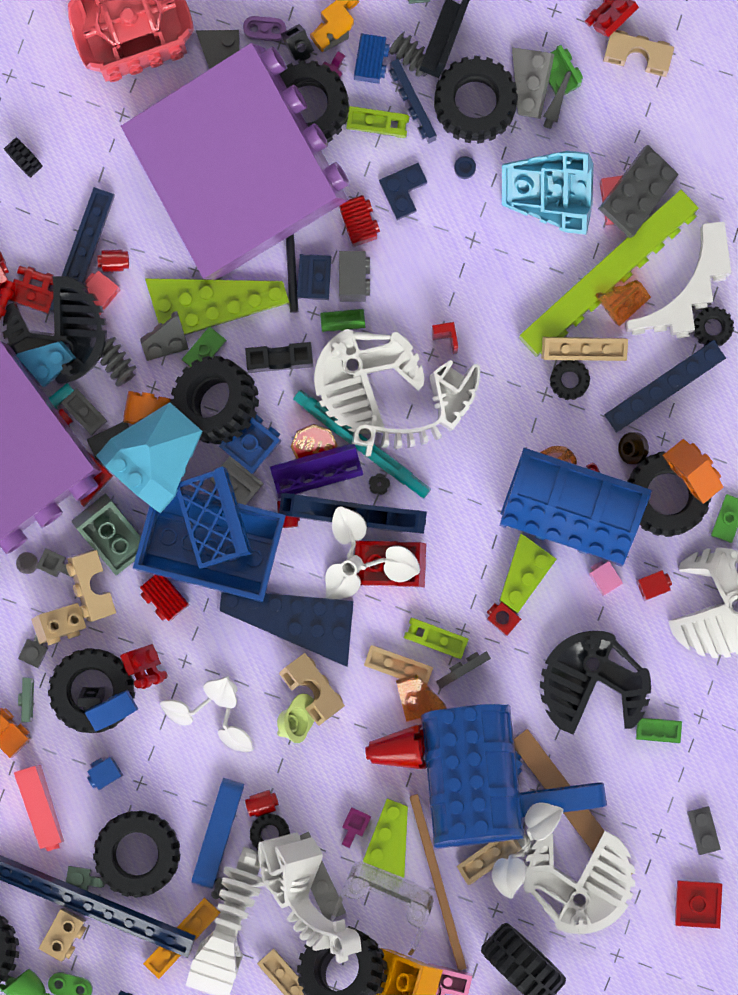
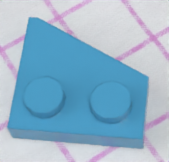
(46, 361)

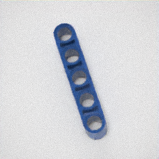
(569, 797)
(217, 833)

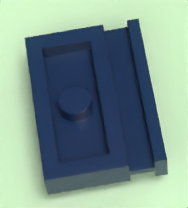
(314, 277)

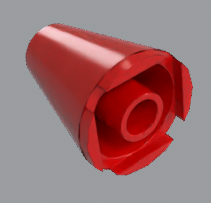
(399, 749)

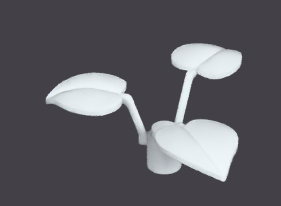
(342, 577)
(224, 695)
(511, 873)

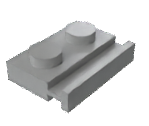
(243, 482)

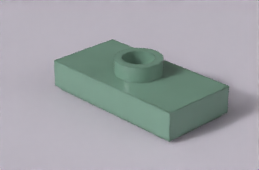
(26, 699)

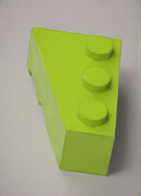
(525, 573)
(388, 840)

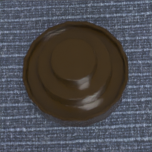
(633, 448)

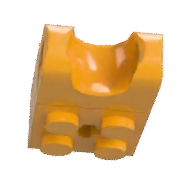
(409, 975)

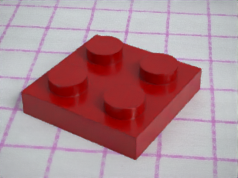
(698, 904)

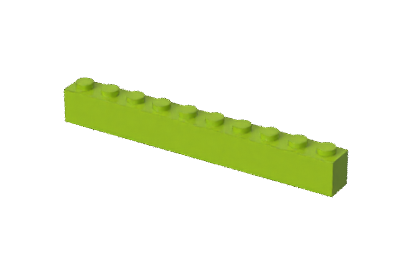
(610, 271)

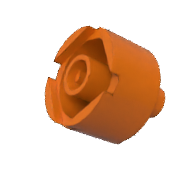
(141, 405)

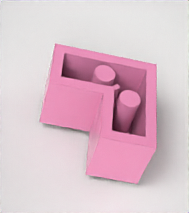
(453, 981)

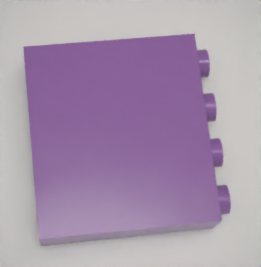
(236, 161)
(38, 455)

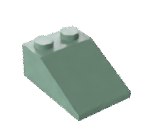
(109, 533)

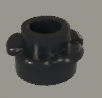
(385, 484)

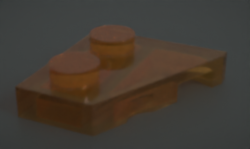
(623, 301)
(417, 697)

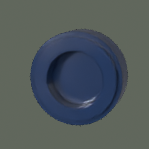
(465, 167)

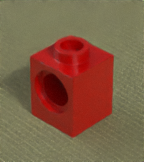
(654, 585)
(513, 619)

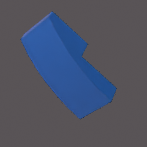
(111, 711)

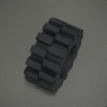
(23, 157)
(722, 317)
(579, 370)
(264, 820)

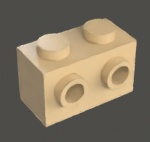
(58, 624)
(63, 934)

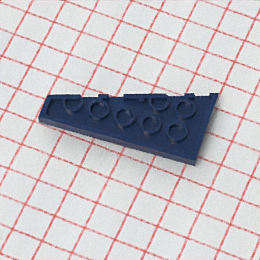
(308, 622)

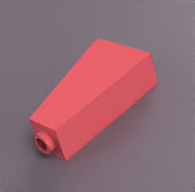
(39, 807)

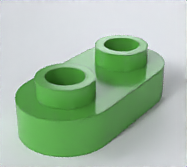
(70, 984)

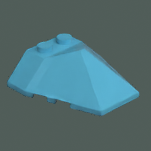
(552, 189)
(153, 455)

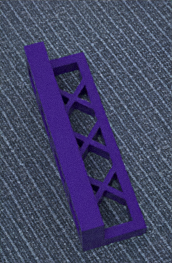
(315, 468)

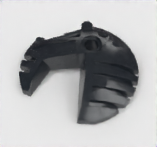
(75, 323)
(571, 683)

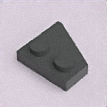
(459, 670)

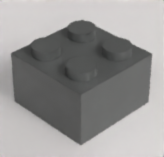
(352, 276)

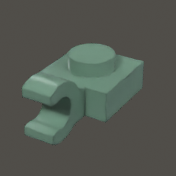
(82, 878)

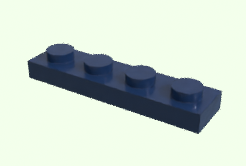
(407, 93)

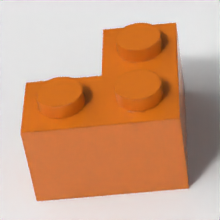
(694, 469)
(12, 736)

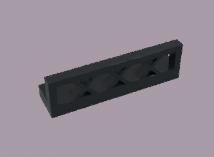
(443, 37)

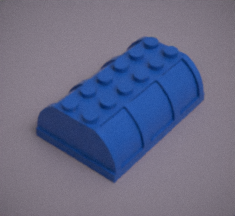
(574, 506)
(168, 551)
(472, 775)

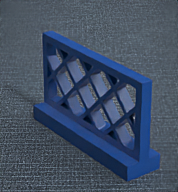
(231, 511)

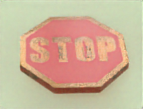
(312, 440)

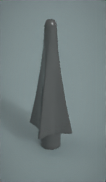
(553, 110)

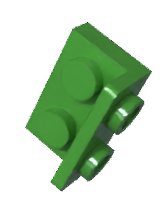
(560, 66)

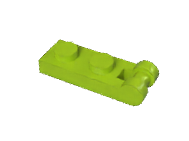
(377, 121)
(437, 638)

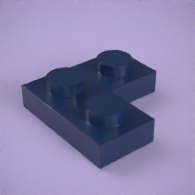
(397, 187)

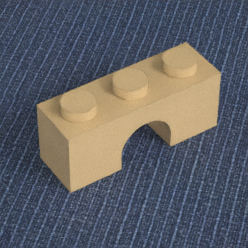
(656, 53)
(82, 569)
(304, 673)

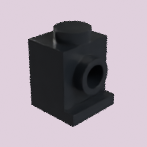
(294, 37)

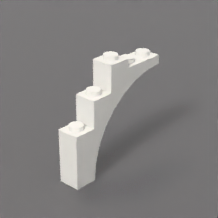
(678, 314)

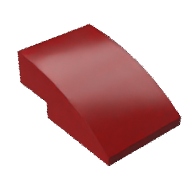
(375, 574)

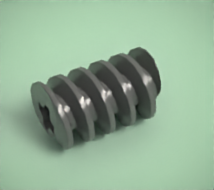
(409, 52)
(116, 363)

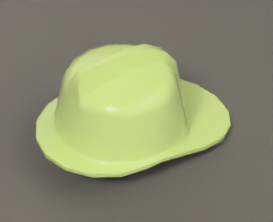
(296, 721)

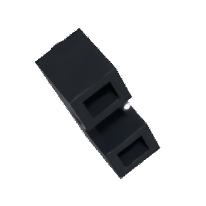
(281, 358)

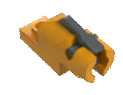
(336, 26)

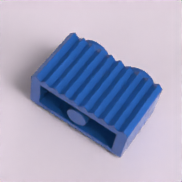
(370, 58)

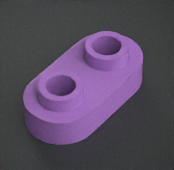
(265, 27)

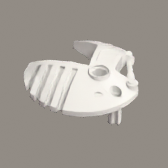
(349, 392)
(715, 627)
(604, 883)

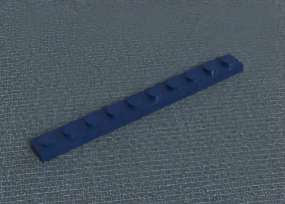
(96, 907)

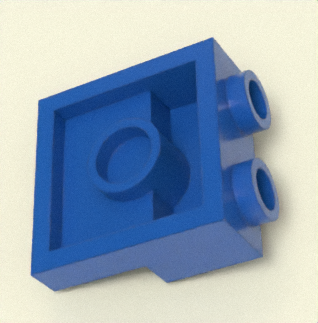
(253, 445)

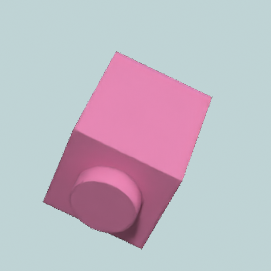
(605, 577)

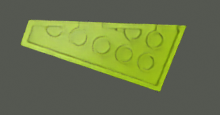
(212, 301)

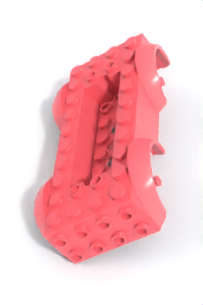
(129, 34)

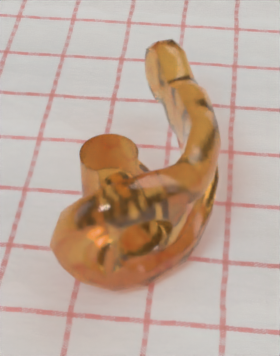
(566, 453)

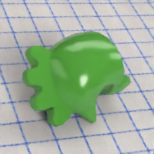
(26, 984)

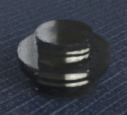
(27, 563)

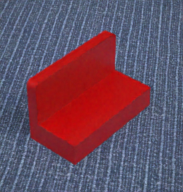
(444, 331)

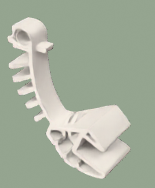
(452, 396)
(288, 873)
(219, 953)

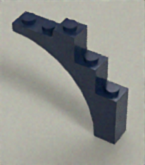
(375, 516)

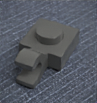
(52, 563)
(33, 652)

